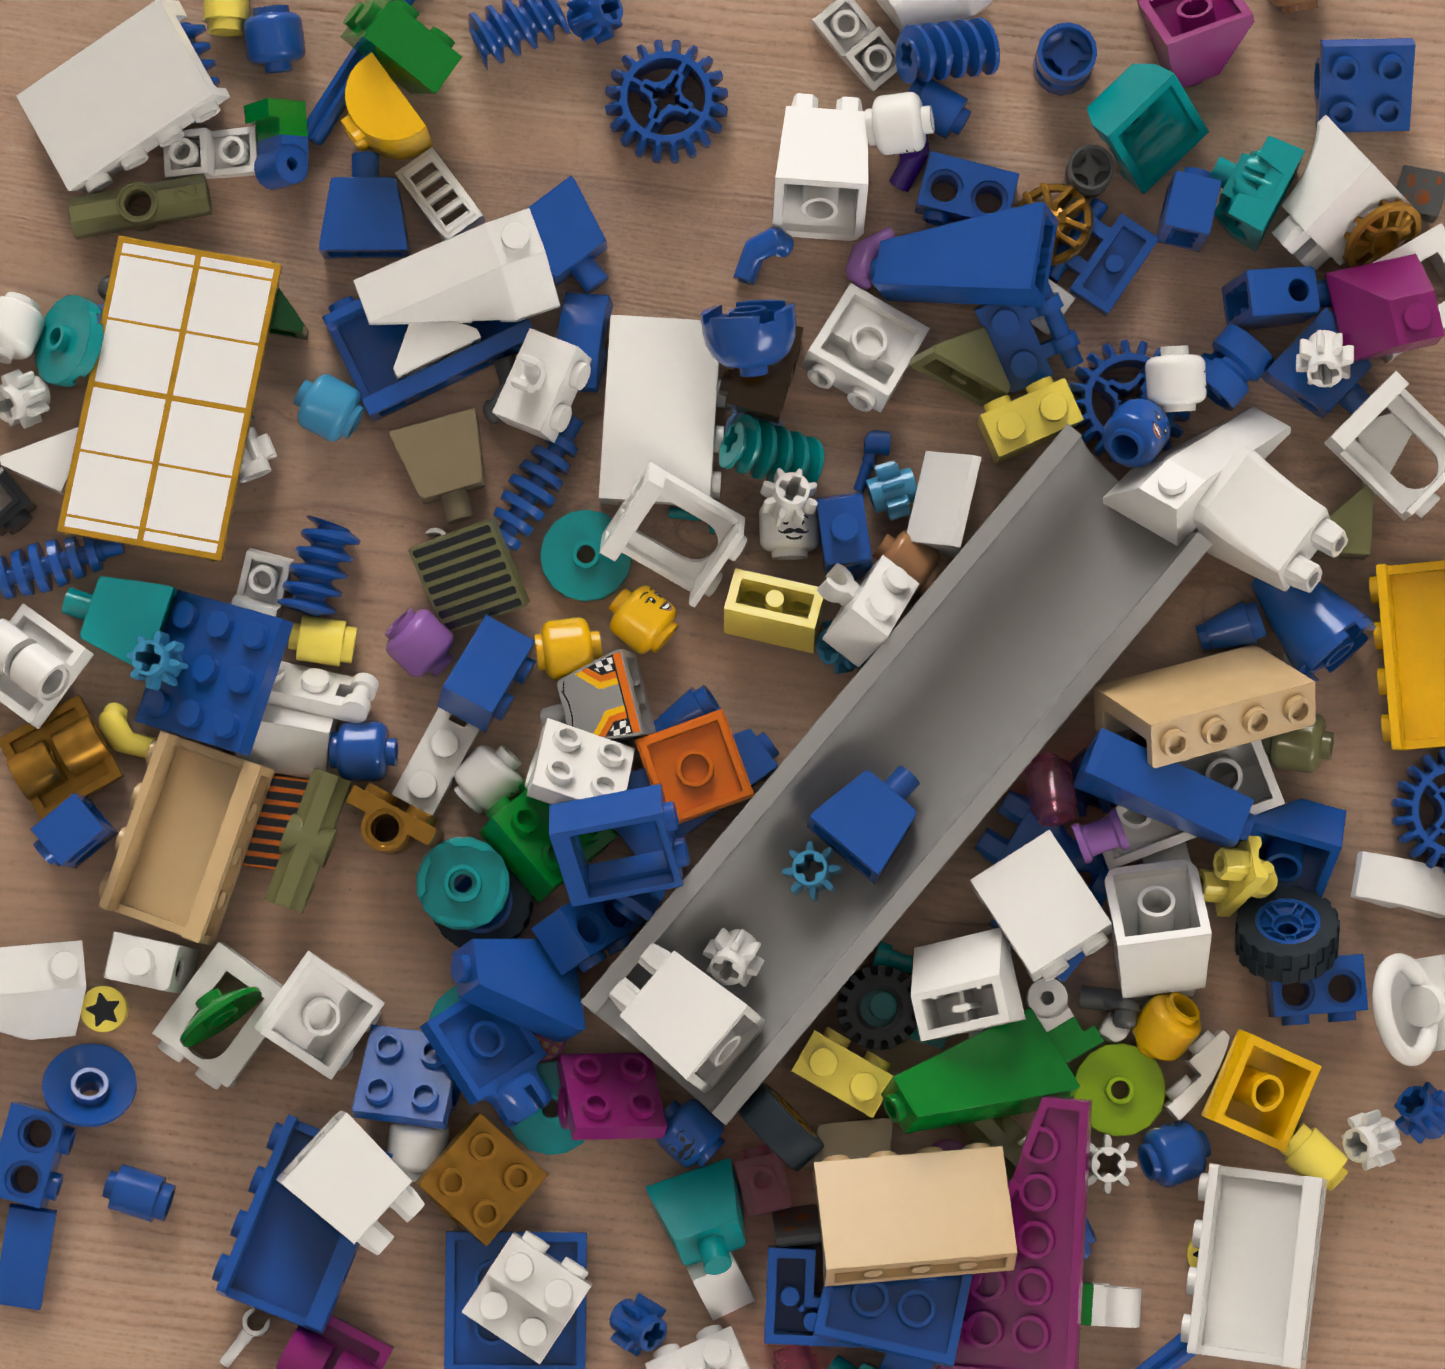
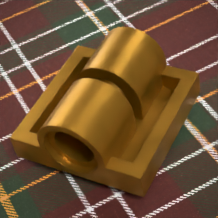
(60, 757)
(379, 807)
(481, 1179)

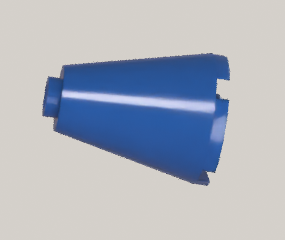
(1313, 627)

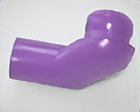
(861, 257)

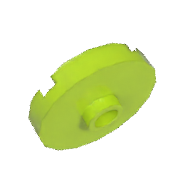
(1144, 1084)

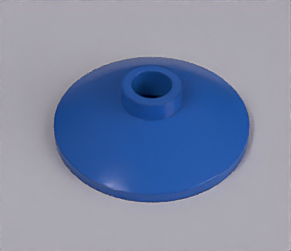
(84, 1069)

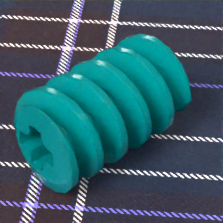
(765, 448)

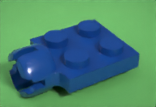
(490, 1060)

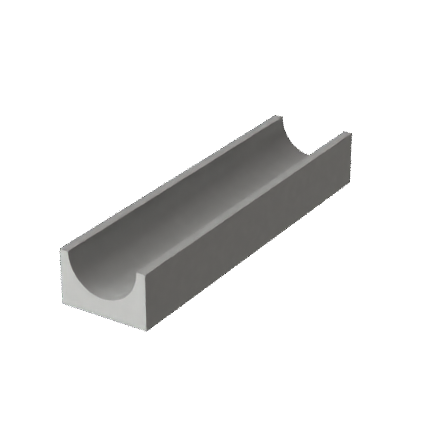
(954, 698)

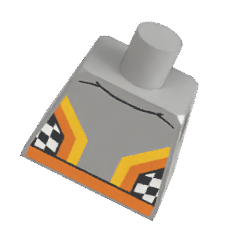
(605, 699)

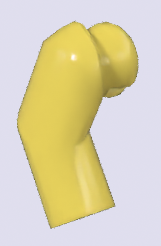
(119, 734)

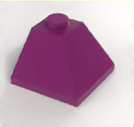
(1195, 35)
(1385, 307)

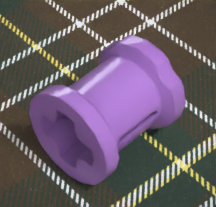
(1100, 836)

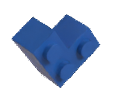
(791, 1299)

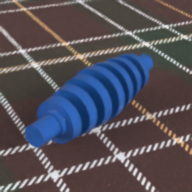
(533, 488)
(56, 563)

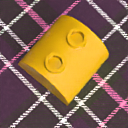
(381, 114)
(1261, 1090)

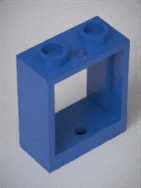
(620, 876)

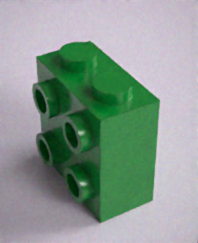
(403, 46)
(521, 837)

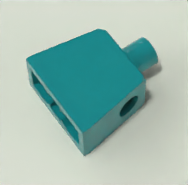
(120, 613)
(702, 1215)

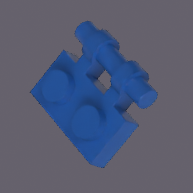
(1113, 262)
(1018, 345)

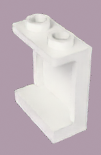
(1043, 907)

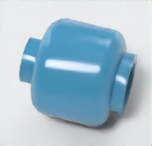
(329, 407)

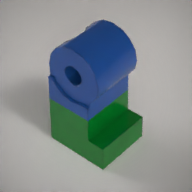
(280, 141)

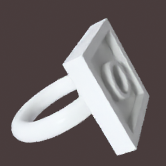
(1410, 1006)

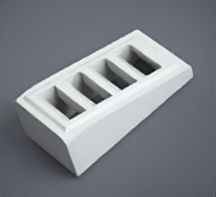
(465, 222)

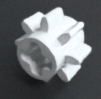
(1325, 358)
(23, 398)
(256, 456)
(789, 484)
(733, 957)
(1371, 1139)
(1120, 1163)

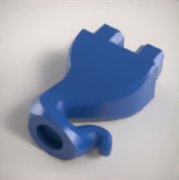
(1017, 809)

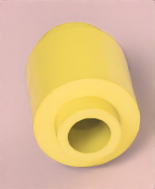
(225, 17)
(323, 641)
(1315, 1156)

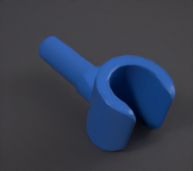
(875, 444)

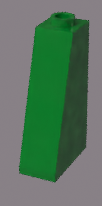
(981, 1079)

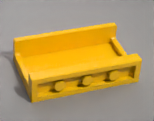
(1413, 651)

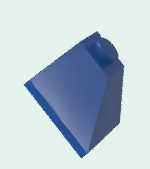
(1301, 842)

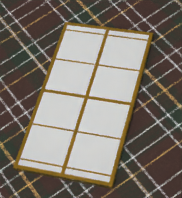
(170, 399)

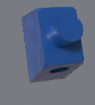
(364, 214)
(570, 235)
(1274, 297)
(1316, 399)
(844, 533)
(867, 820)

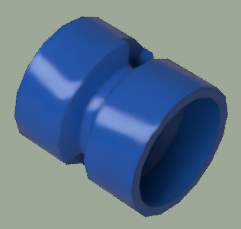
(1064, 58)
(1232, 364)

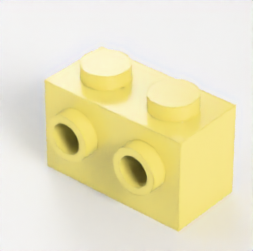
(1028, 420)
(773, 610)
(843, 1073)

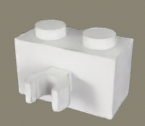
(543, 385)
(867, 607)

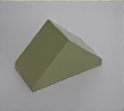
(965, 366)
(1356, 520)

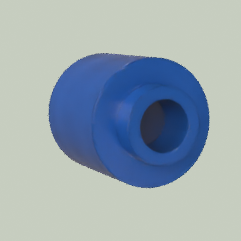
(946, 105)
(139, 1193)

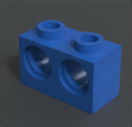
(969, 182)
(1188, 209)
(72, 832)
(582, 933)
(1317, 997)
(19, 1150)

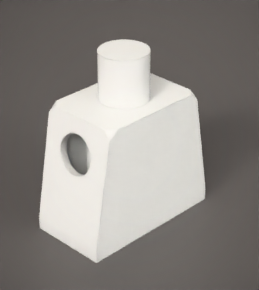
(150, 962)

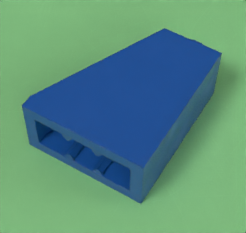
(519, 985)

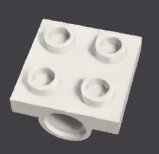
(36, 665)
(576, 765)

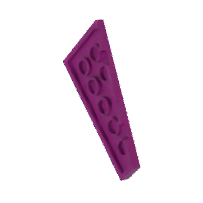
(1035, 1310)

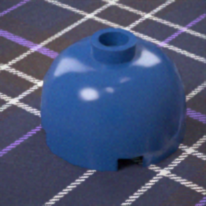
(750, 334)

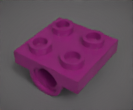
(609, 1096)
(339, 1348)

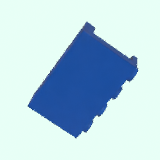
(373, 350)
(284, 1252)

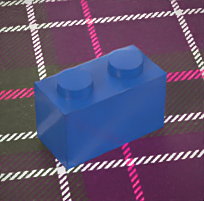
(486, 674)

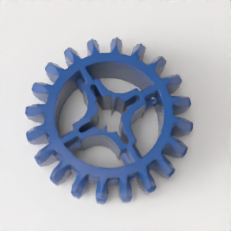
(648, 90)
(1112, 389)
(1424, 783)

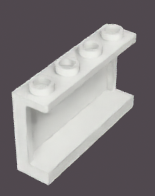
(121, 98)
(659, 406)
(1254, 1265)

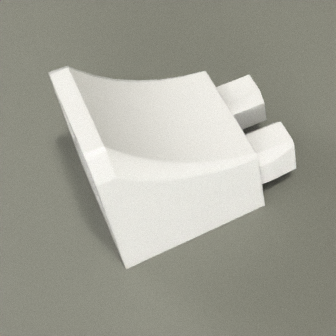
(822, 170)
(1329, 196)
(1266, 524)
(1158, 928)
(687, 1017)
(351, 1183)

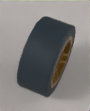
(780, 1127)

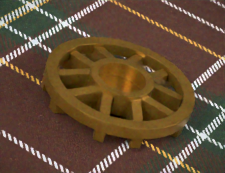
(1064, 217)
(1385, 229)

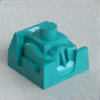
(1146, 123)
(1255, 189)

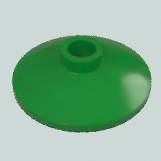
(218, 1013)

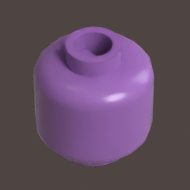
(420, 643)

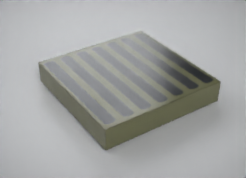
(469, 575)

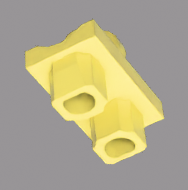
(1237, 877)

